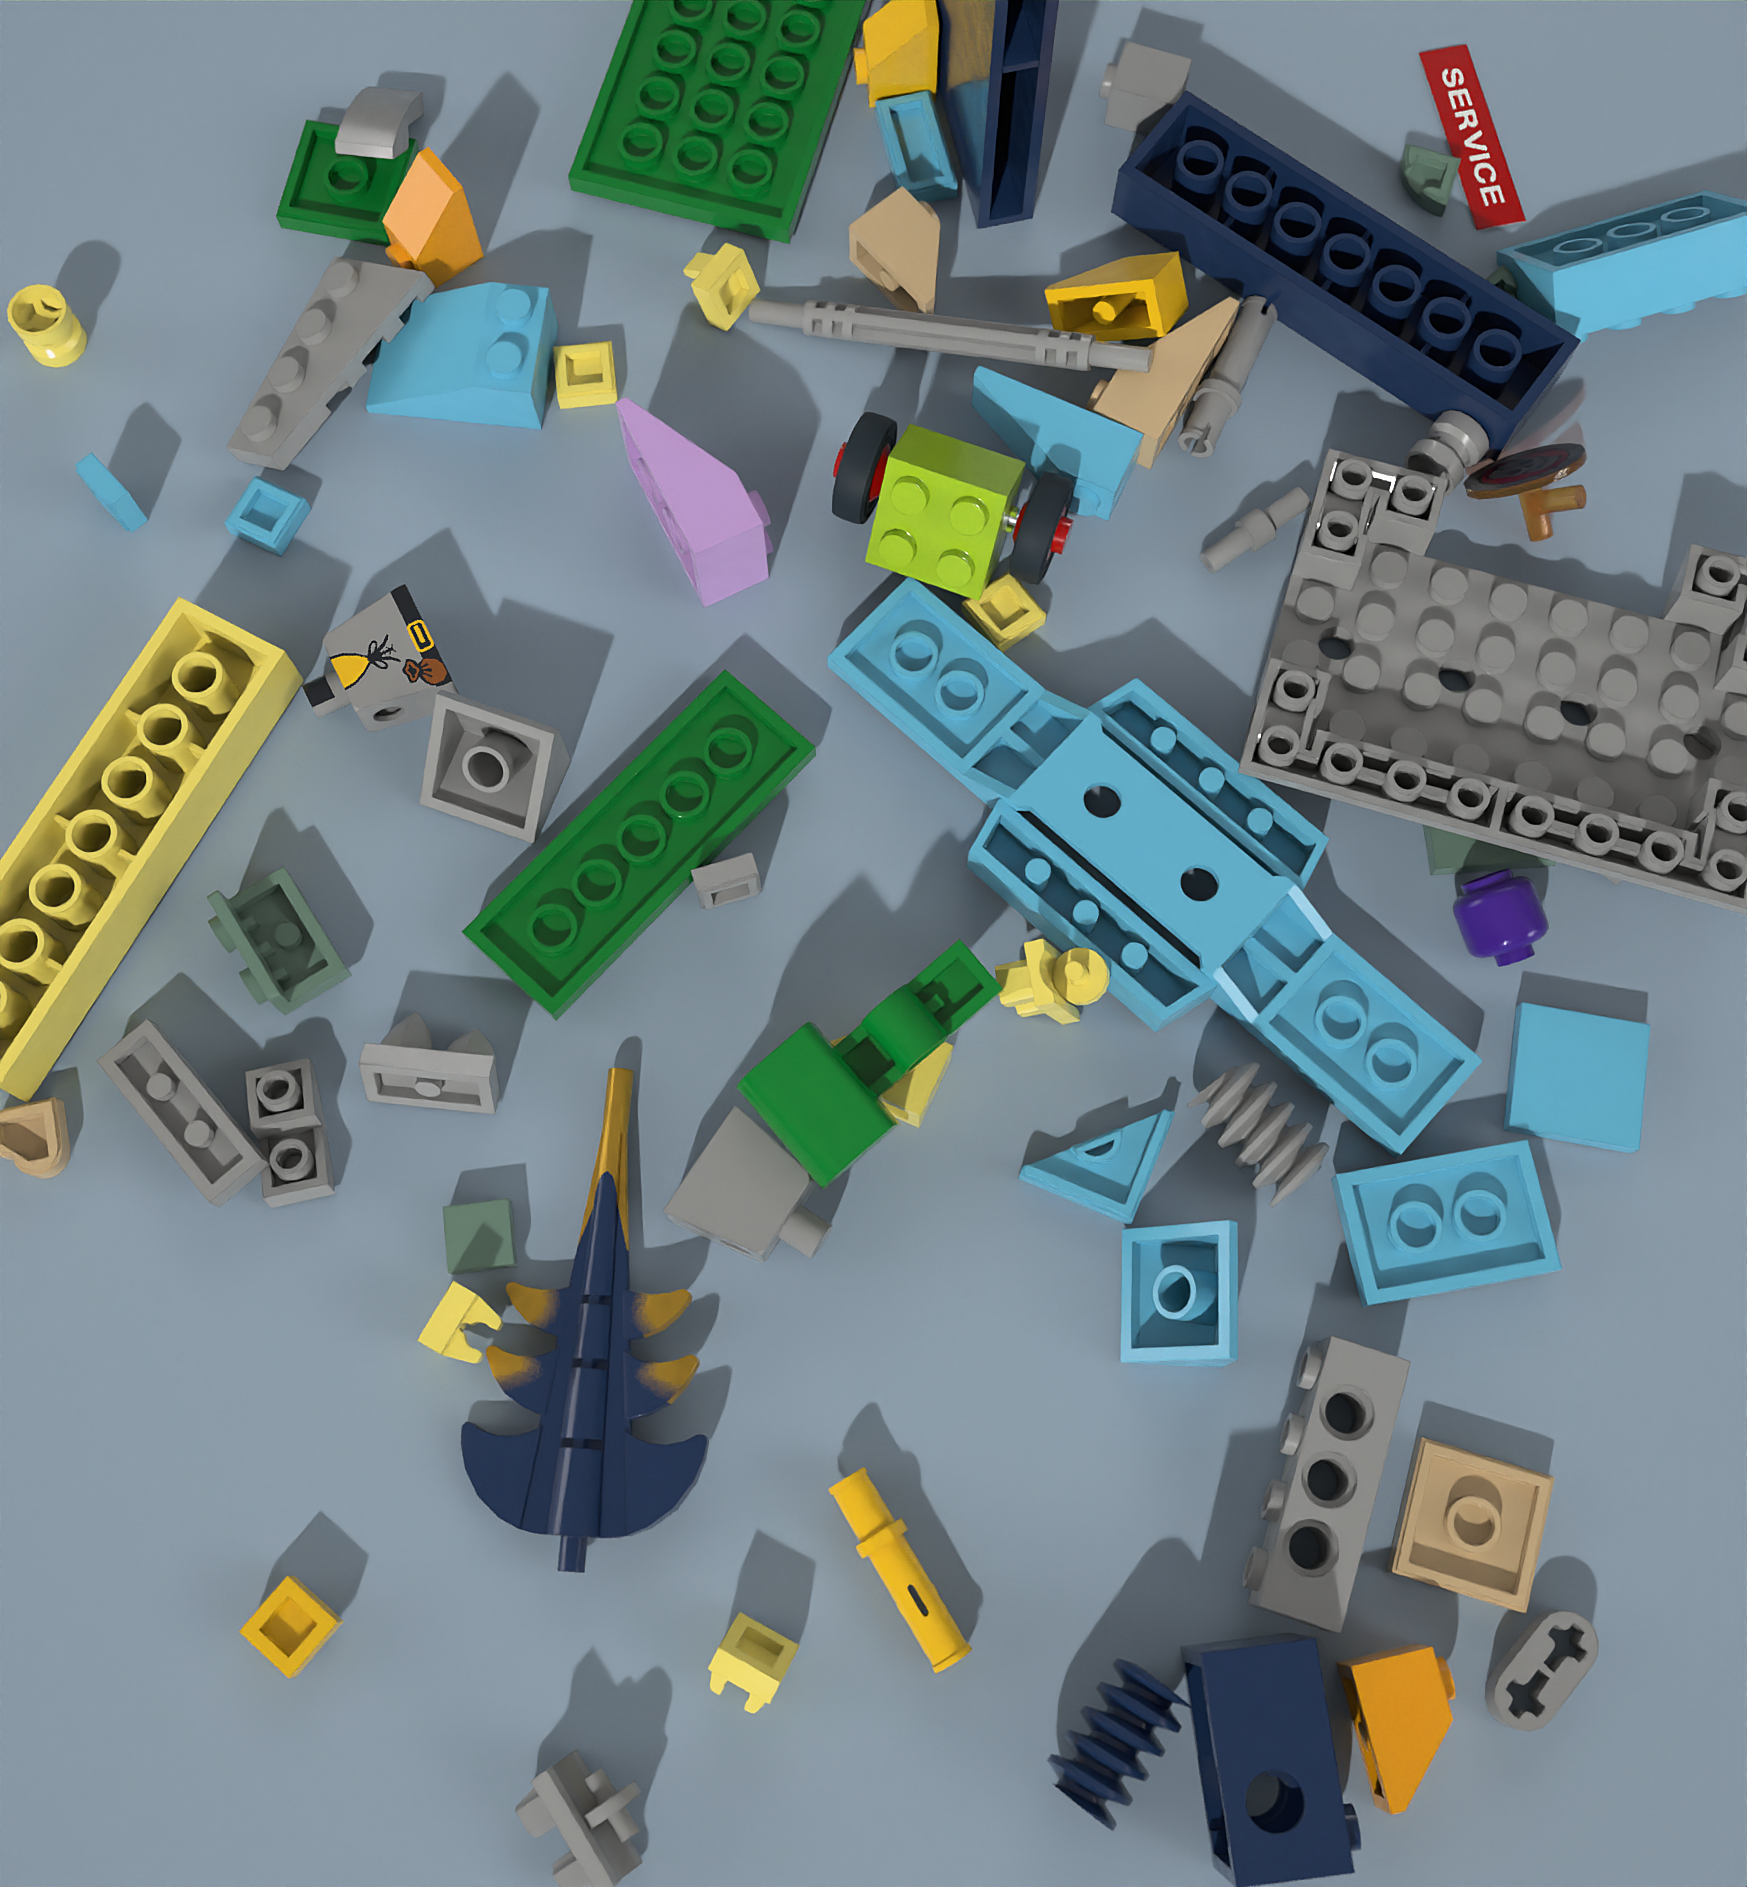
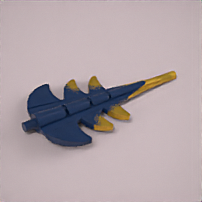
(582, 1464)

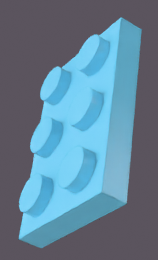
(1445, 1223)

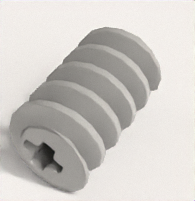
(1260, 1130)

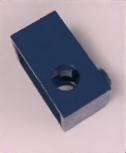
(1267, 1712)

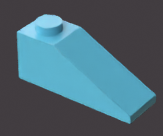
(1060, 440)

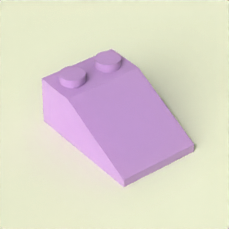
(700, 506)

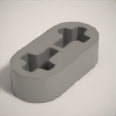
(1555, 1680)

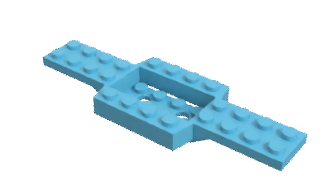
(1180, 810)

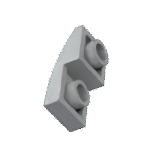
(290, 1132)

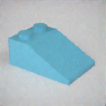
(470, 357)

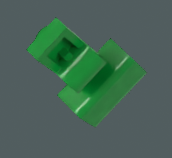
(828, 1096)

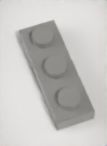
(183, 1113)

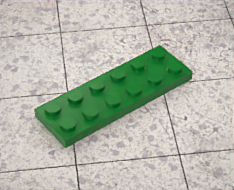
(638, 844)

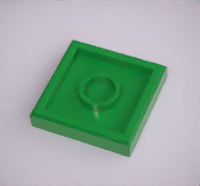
(340, 192)

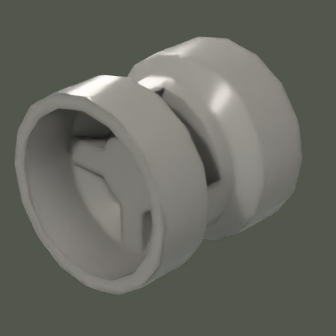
(1452, 445)

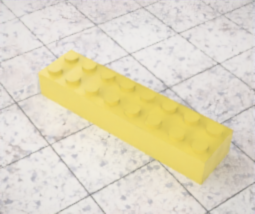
(125, 824)

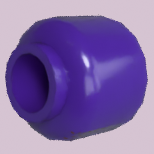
(1500, 917)

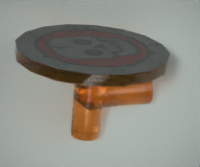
(1526, 475)

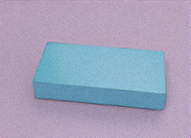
(916, 146)

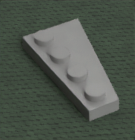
(323, 355)

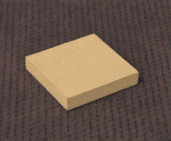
(1470, 1524)

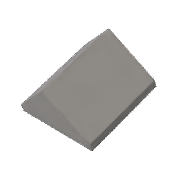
(492, 766)

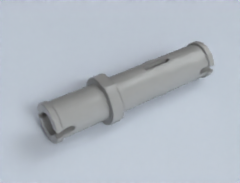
(1220, 395)

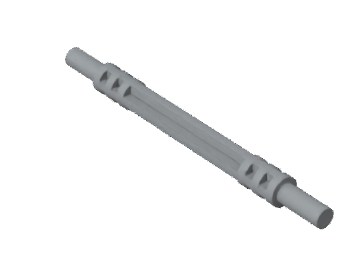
(951, 335)

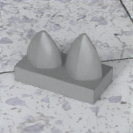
(413, 1074)

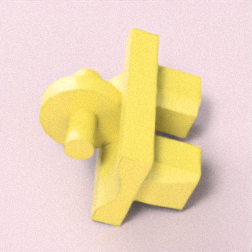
(1053, 981)

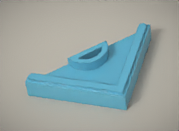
(1106, 1170)

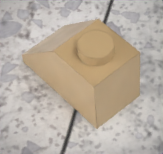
(899, 250)

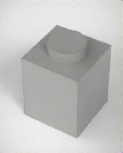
(1143, 87)

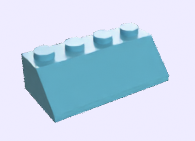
(1634, 264)

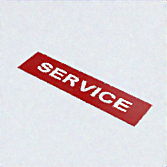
(1472, 137)

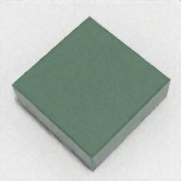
(479, 1236)

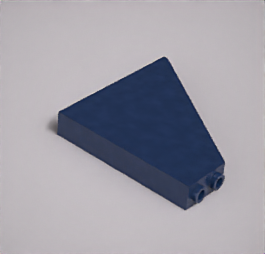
(995, 98)

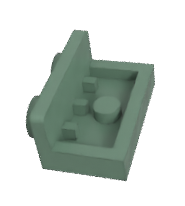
(279, 941)

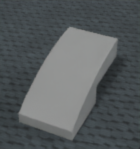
(379, 122)

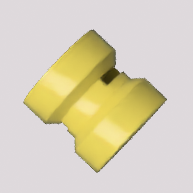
(47, 325)

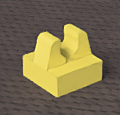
(722, 284)
(446, 1325)
(752, 1660)

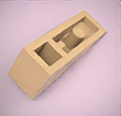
(1158, 399)

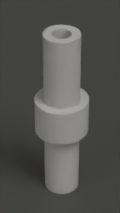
(1255, 530)

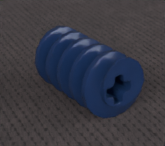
(1116, 1741)

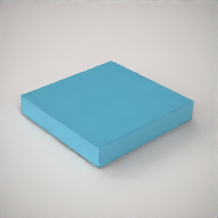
(1577, 1077)

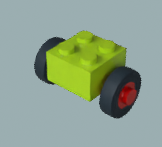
(947, 506)

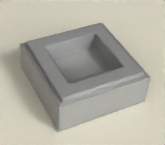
(727, 881)

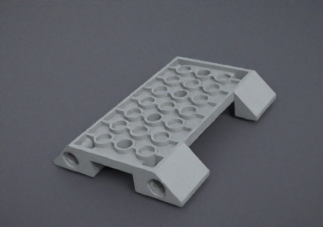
(1502, 755)

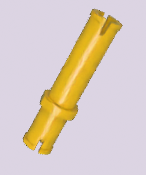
(897, 1565)

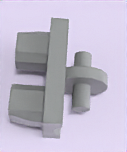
(589, 1819)

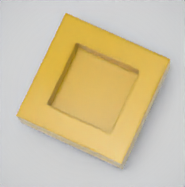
(291, 1626)

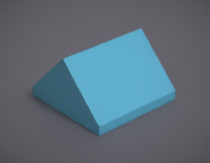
(1180, 1294)

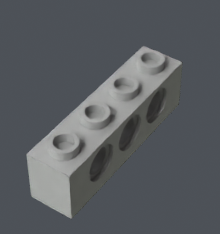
(1374, 1388)

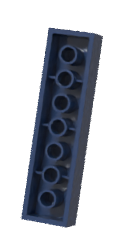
(1340, 272)

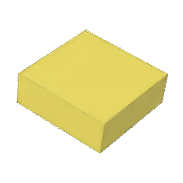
(585, 374)
(1004, 612)

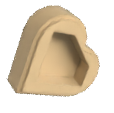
(36, 1137)

